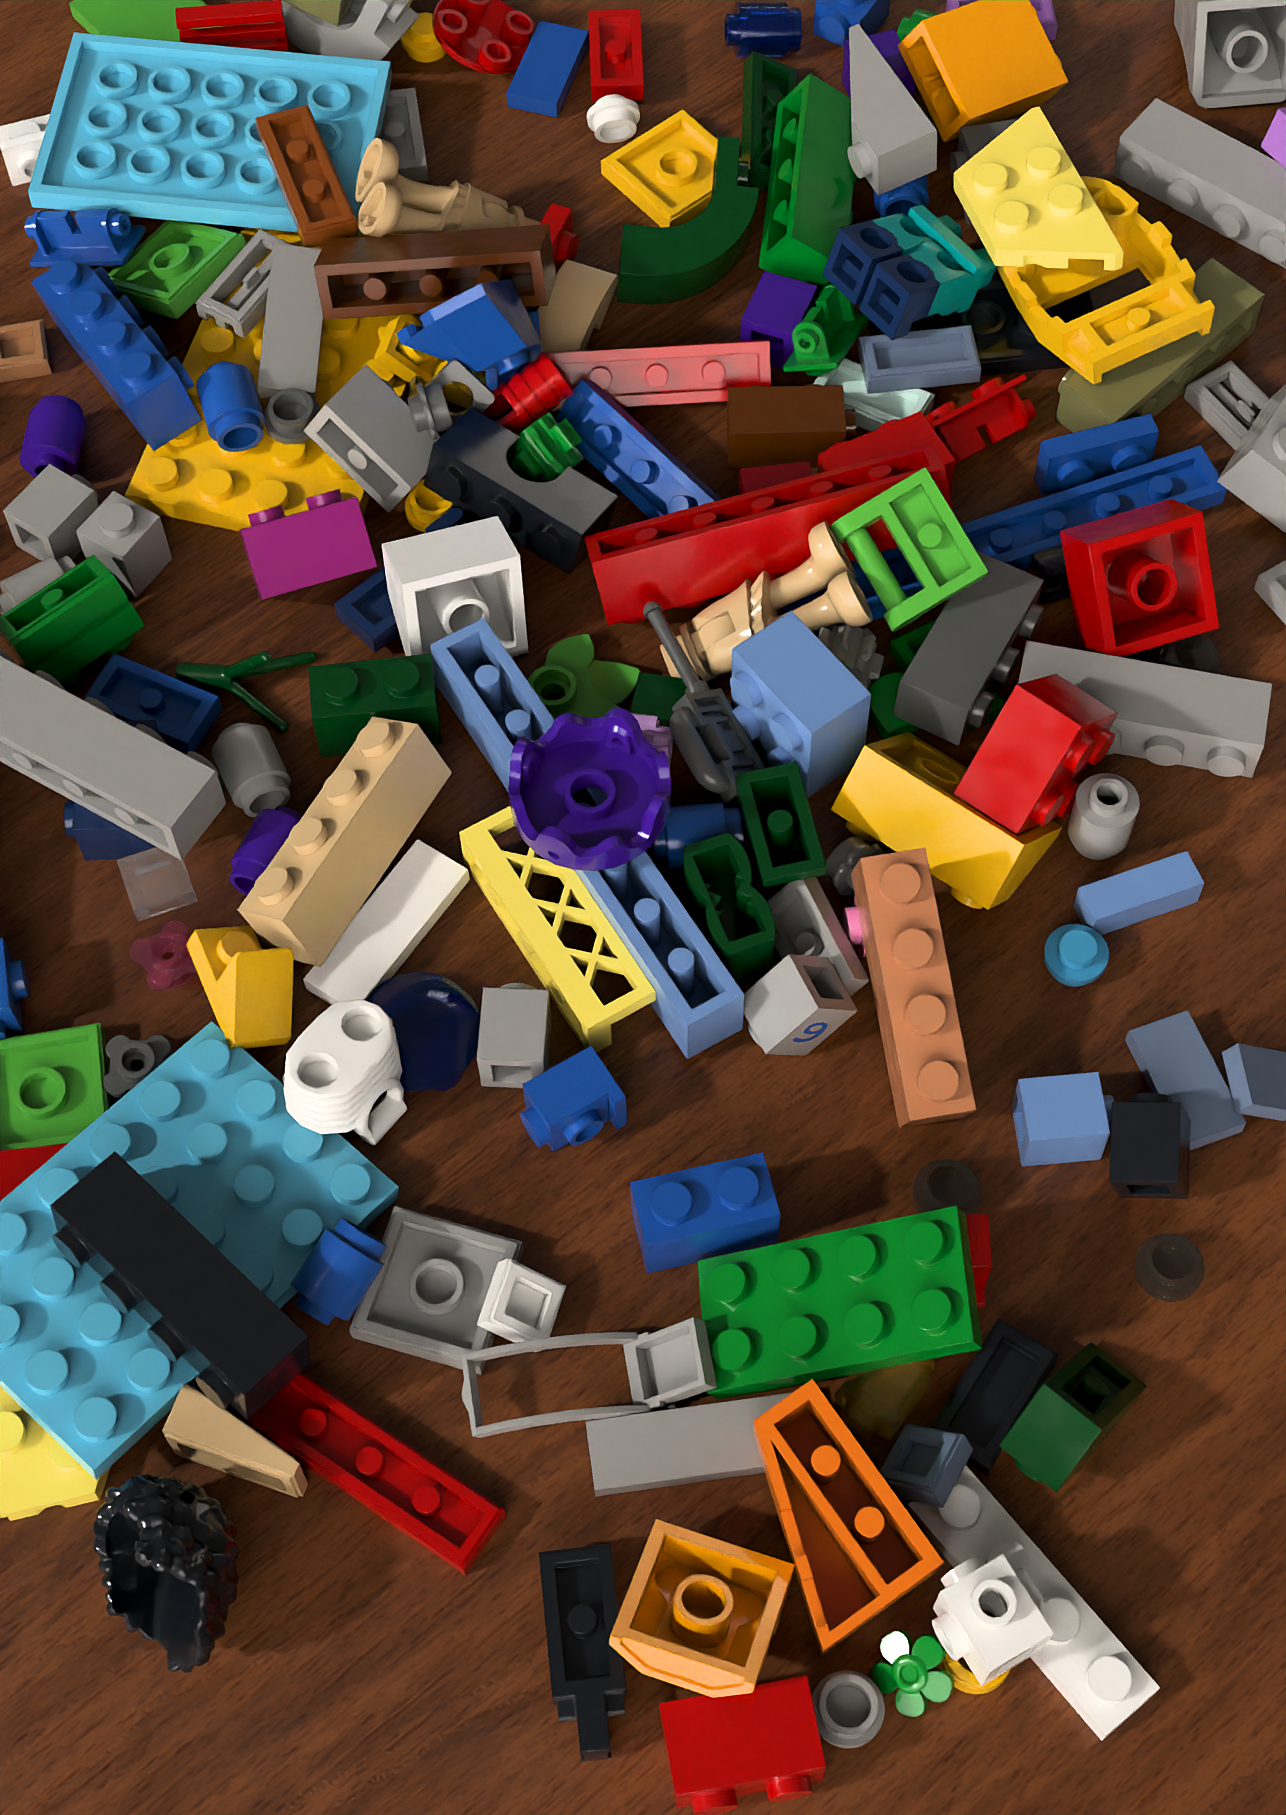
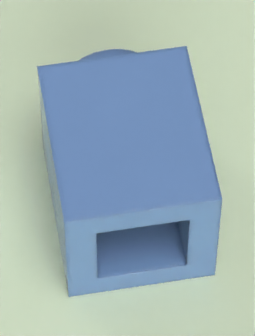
(1061, 1119)

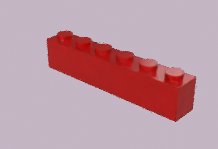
(722, 543)

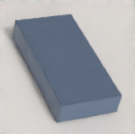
(919, 359)
(1180, 1066)

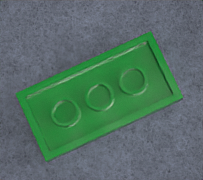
(840, 1303)

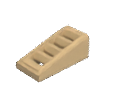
(224, 1442)

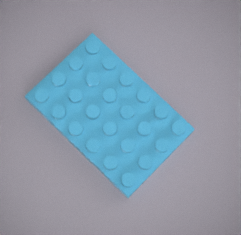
(176, 132)
(236, 1166)

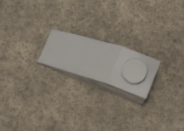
(889, 130)

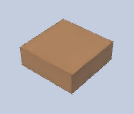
(24, 351)

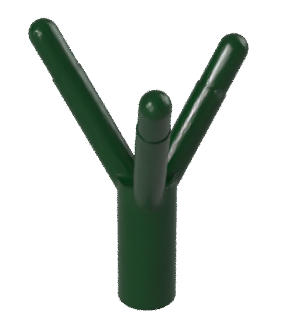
(229, 676)

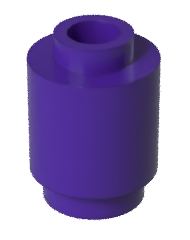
(53, 436)
(261, 845)

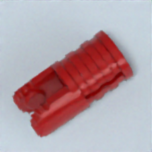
(530, 395)

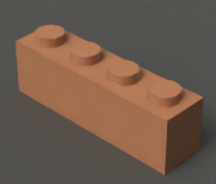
(912, 988)

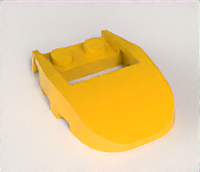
(1125, 326)

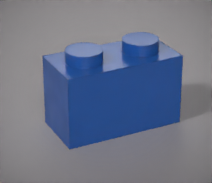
(704, 1212)

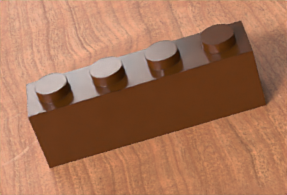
(426, 269)

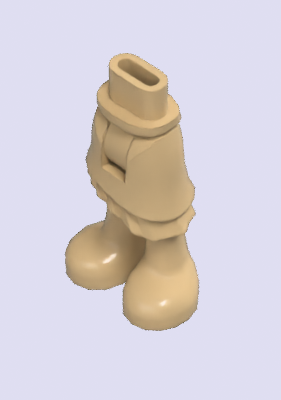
(394, 202)
(757, 605)

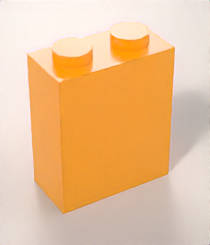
(982, 64)

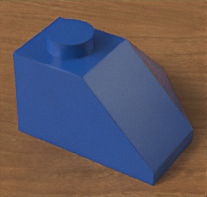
(478, 327)

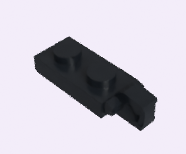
(579, 1618)

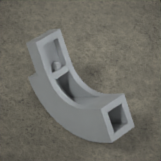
(364, 33)

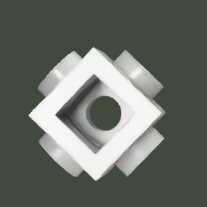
(984, 1641)

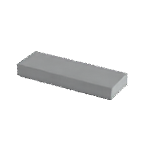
(291, 323)
(676, 1445)

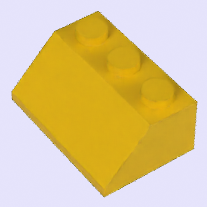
(907, 801)

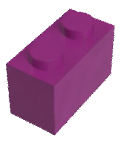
(307, 545)

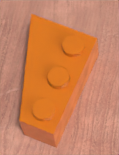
(838, 1516)

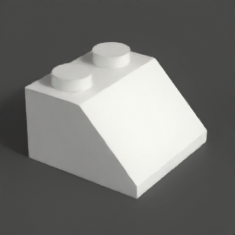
(453, 580)

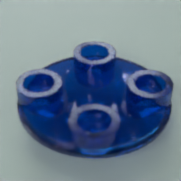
(433, 1028)

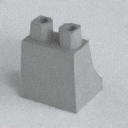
(1233, 50)

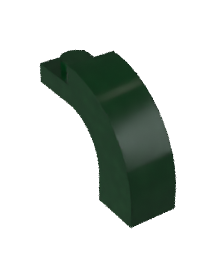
(689, 258)

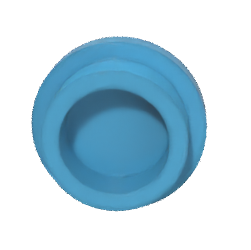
(1075, 955)

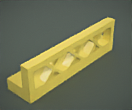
(540, 942)

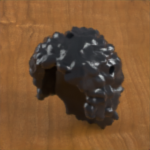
(168, 1564)

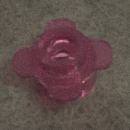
(165, 973)

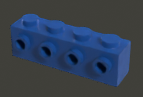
(117, 351)

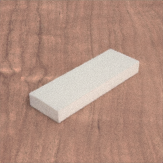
(389, 925)

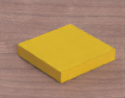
(666, 170)

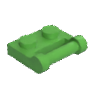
(926, 537)

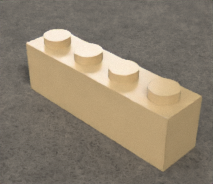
(346, 840)

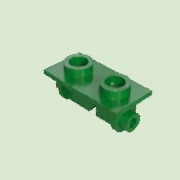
(825, 334)

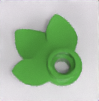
(584, 684)

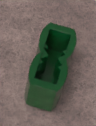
(728, 907)

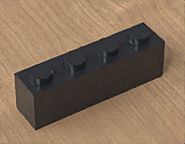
(180, 1286)

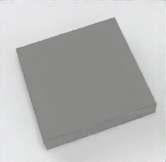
(432, 1288)

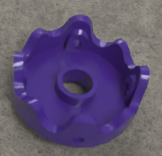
(584, 754)

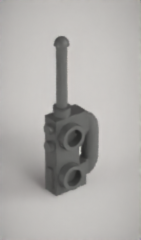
(704, 722)

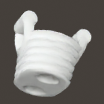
(342, 1070)

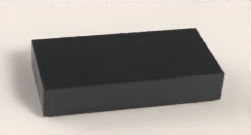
(995, 1391)

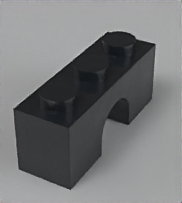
(550, 518)

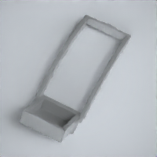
(659, 1368)

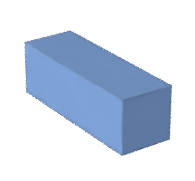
(1139, 894)

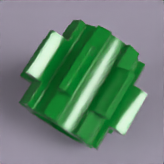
(546, 450)

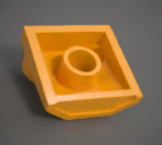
(701, 1611)

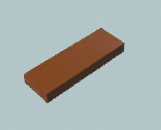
(306, 176)

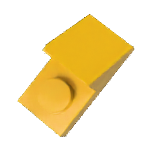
(245, 985)

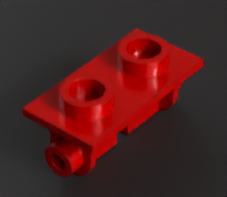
(994, 409)

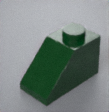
(778, 825)
(1071, 1417)

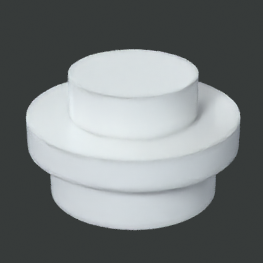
(613, 118)

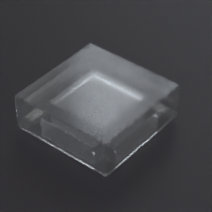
(156, 882)

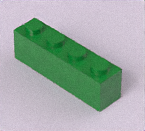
(808, 182)

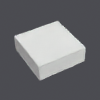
(520, 1303)

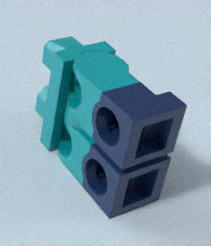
(907, 268)

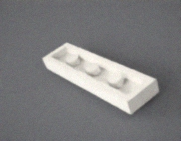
(1083, 1653)

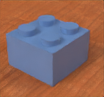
(799, 702)

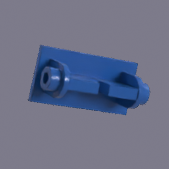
(101, 238)

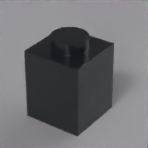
(1150, 1148)

